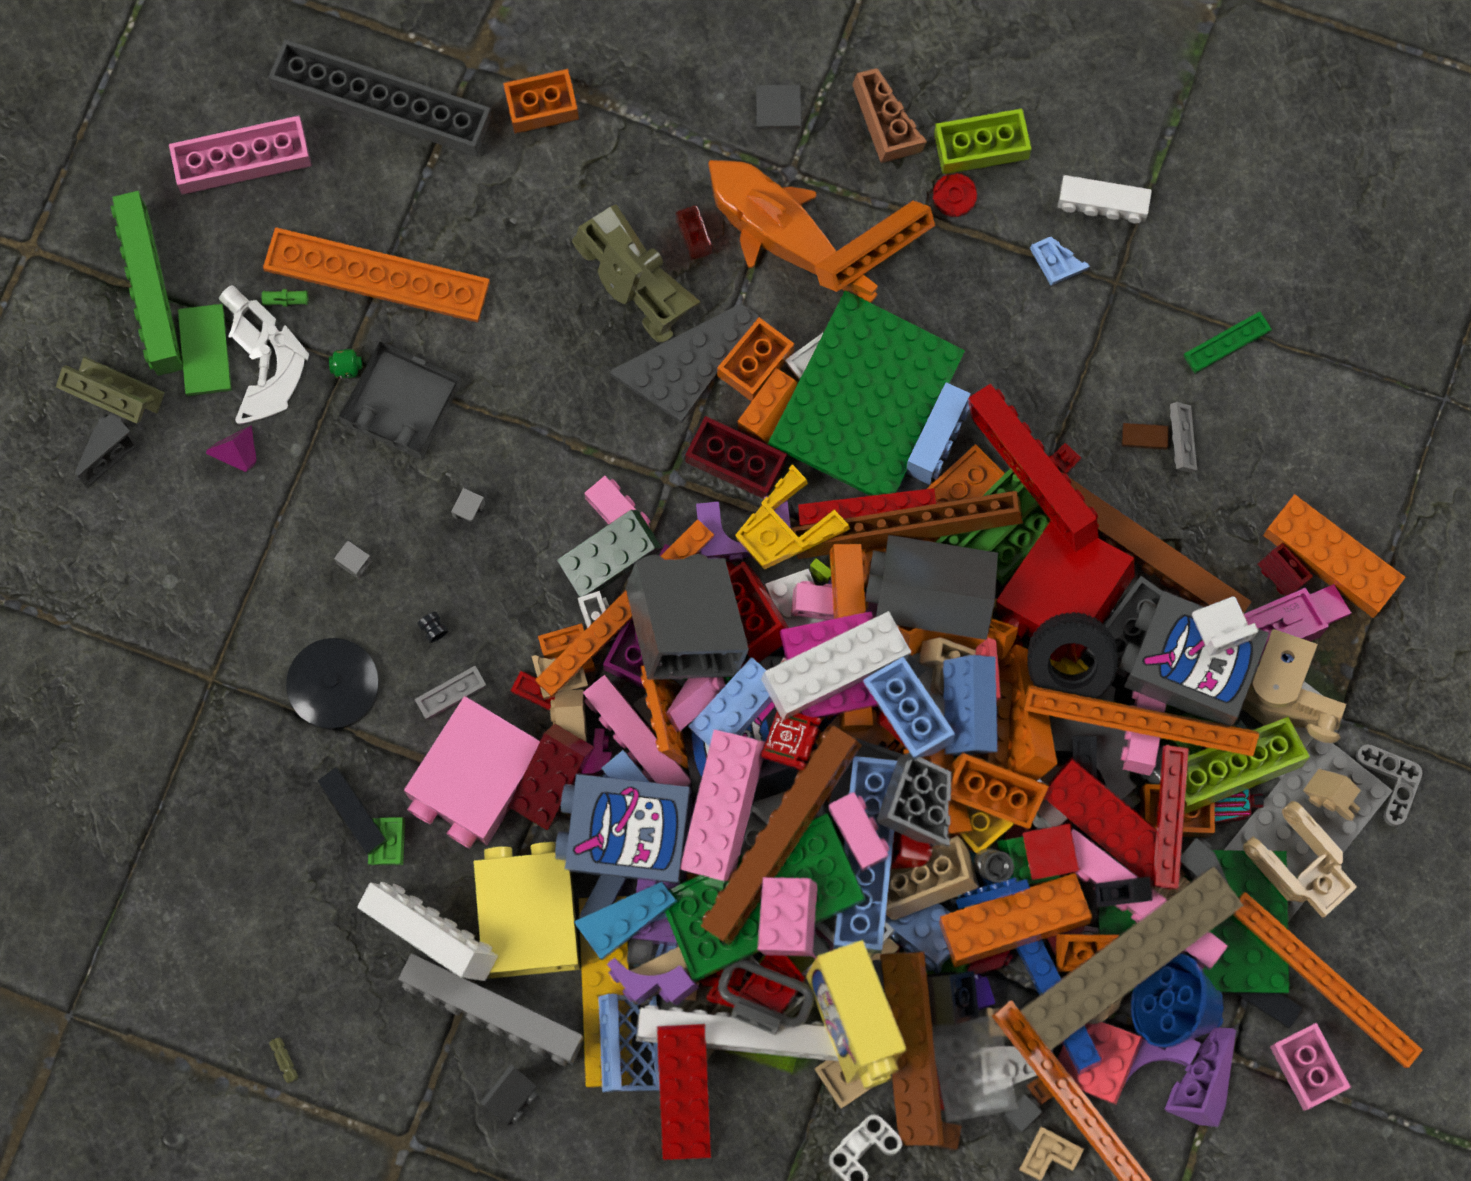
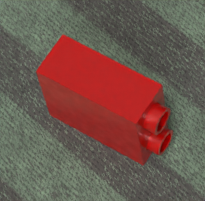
(1061, 581)

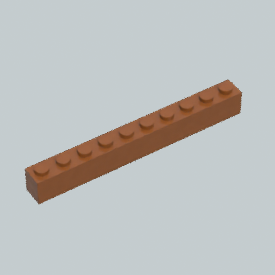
(923, 522)
(1158, 557)
(781, 834)

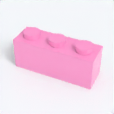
(609, 502)
(859, 831)

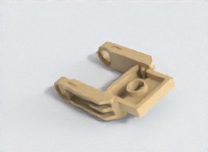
(1321, 881)

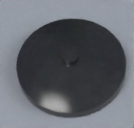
(332, 683)

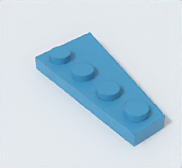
(620, 921)

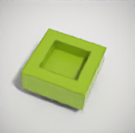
(820, 571)

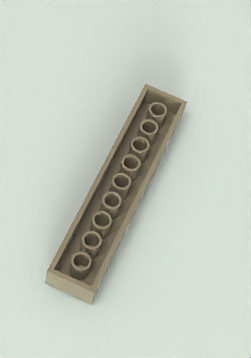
(1131, 958)

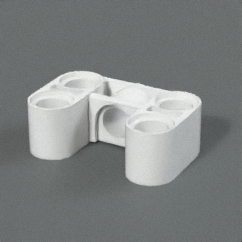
(858, 1142)

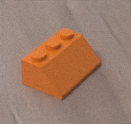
(767, 407)

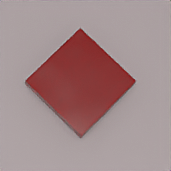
(1051, 851)

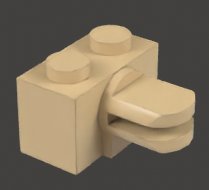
(933, 654)
(1333, 792)

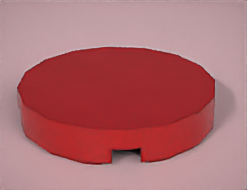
(954, 195)

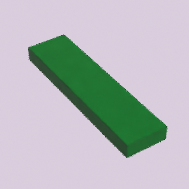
(1227, 342)

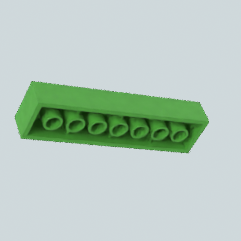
(147, 283)

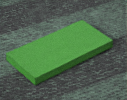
(204, 350)

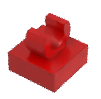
(1066, 458)

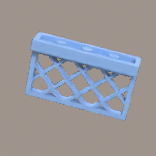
(611, 1047)

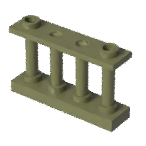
(110, 389)

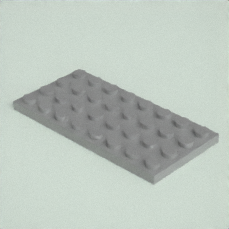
(1278, 835)

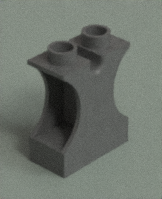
(1109, 750)

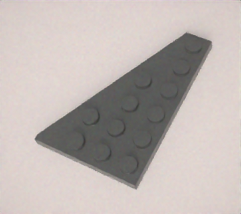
(686, 365)

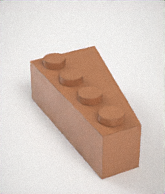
(888, 123)

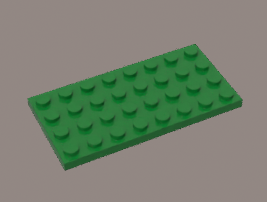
(815, 857)

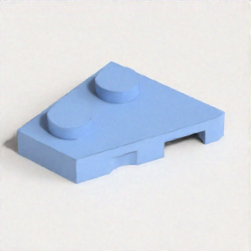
(1056, 260)

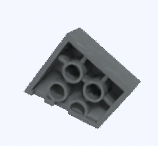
(918, 801)

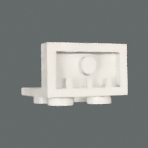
(1223, 626)

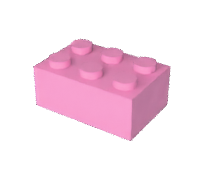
(787, 916)
(1310, 1067)

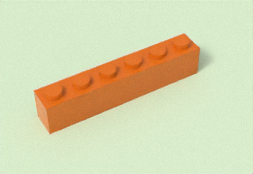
(874, 246)

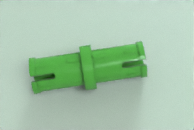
(284, 297)

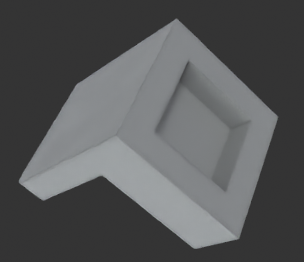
(467, 505)
(353, 559)

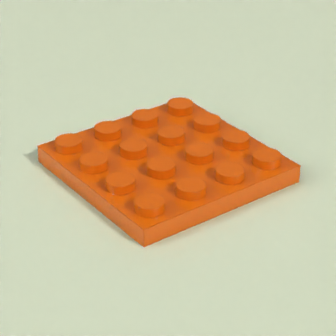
(660, 697)

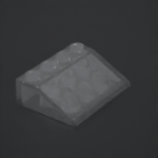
(972, 1070)

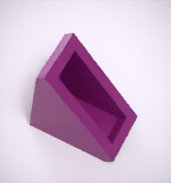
(236, 449)

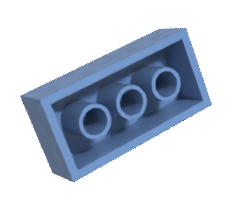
(971, 704)

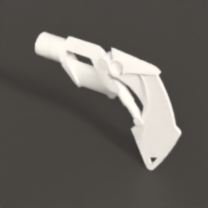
(271, 395)

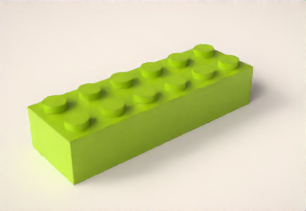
(1221, 773)

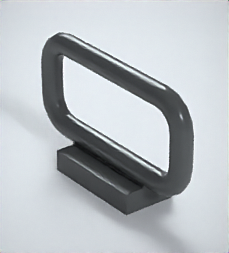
(759, 1015)

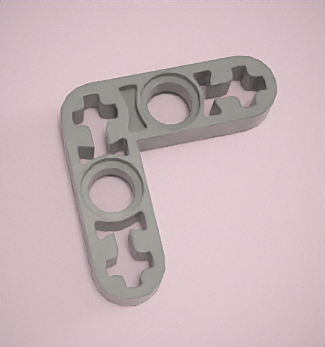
(1402, 780)

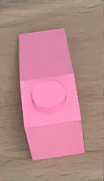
(693, 699)

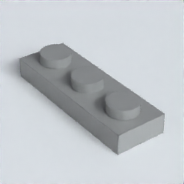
(1183, 437)
(450, 692)

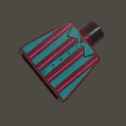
(1237, 807)

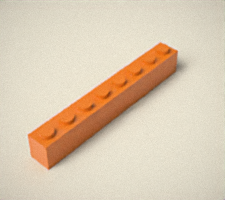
(848, 600)

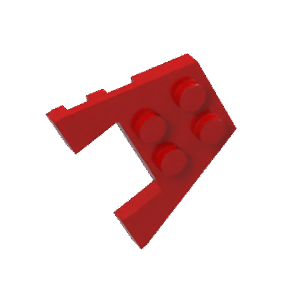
(763, 990)

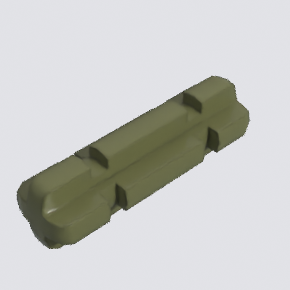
(283, 1060)

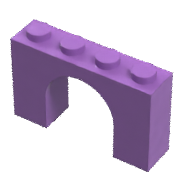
(721, 545)

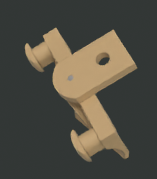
(1279, 694)

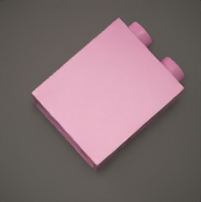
(471, 773)

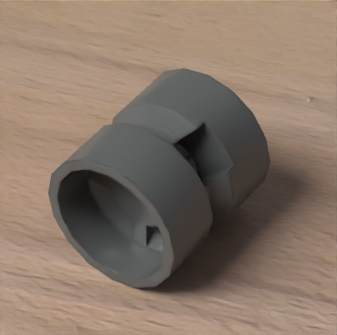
(993, 865)

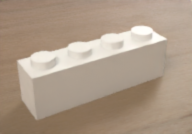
(1104, 199)

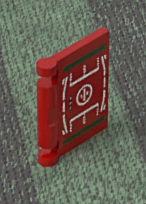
(791, 739)

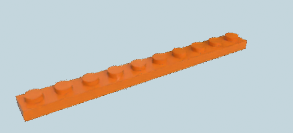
(613, 618)
(1140, 720)
(1327, 981)
(1068, 1094)

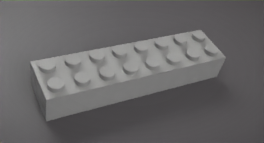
(491, 1009)

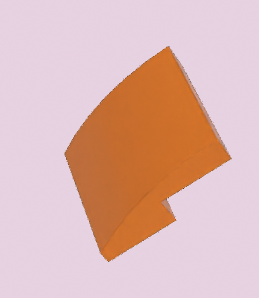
(556, 642)

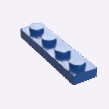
(992, 892)

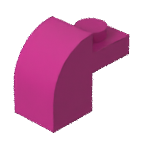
(598, 757)

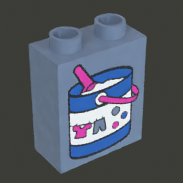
(625, 828)

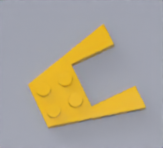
(771, 538)

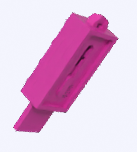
(1300, 613)

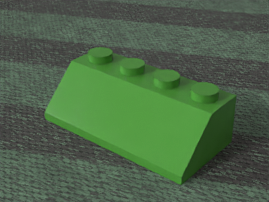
(1013, 541)

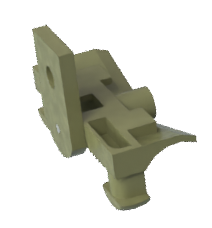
(633, 272)

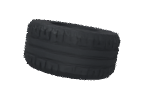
(1073, 629)

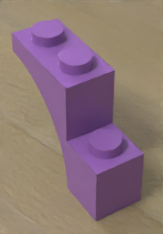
(674, 984)
(1180, 1054)

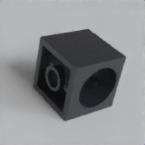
(952, 997)

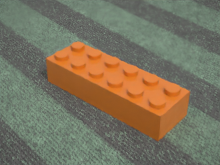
(1334, 556)
(1030, 733)
(1015, 920)

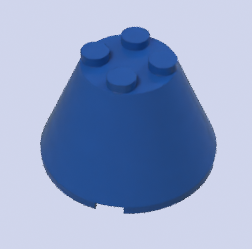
(1176, 1004)

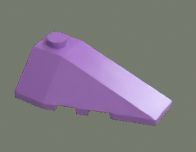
(1204, 1088)

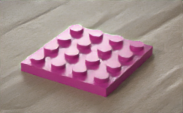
(805, 637)

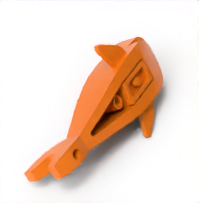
(774, 220)

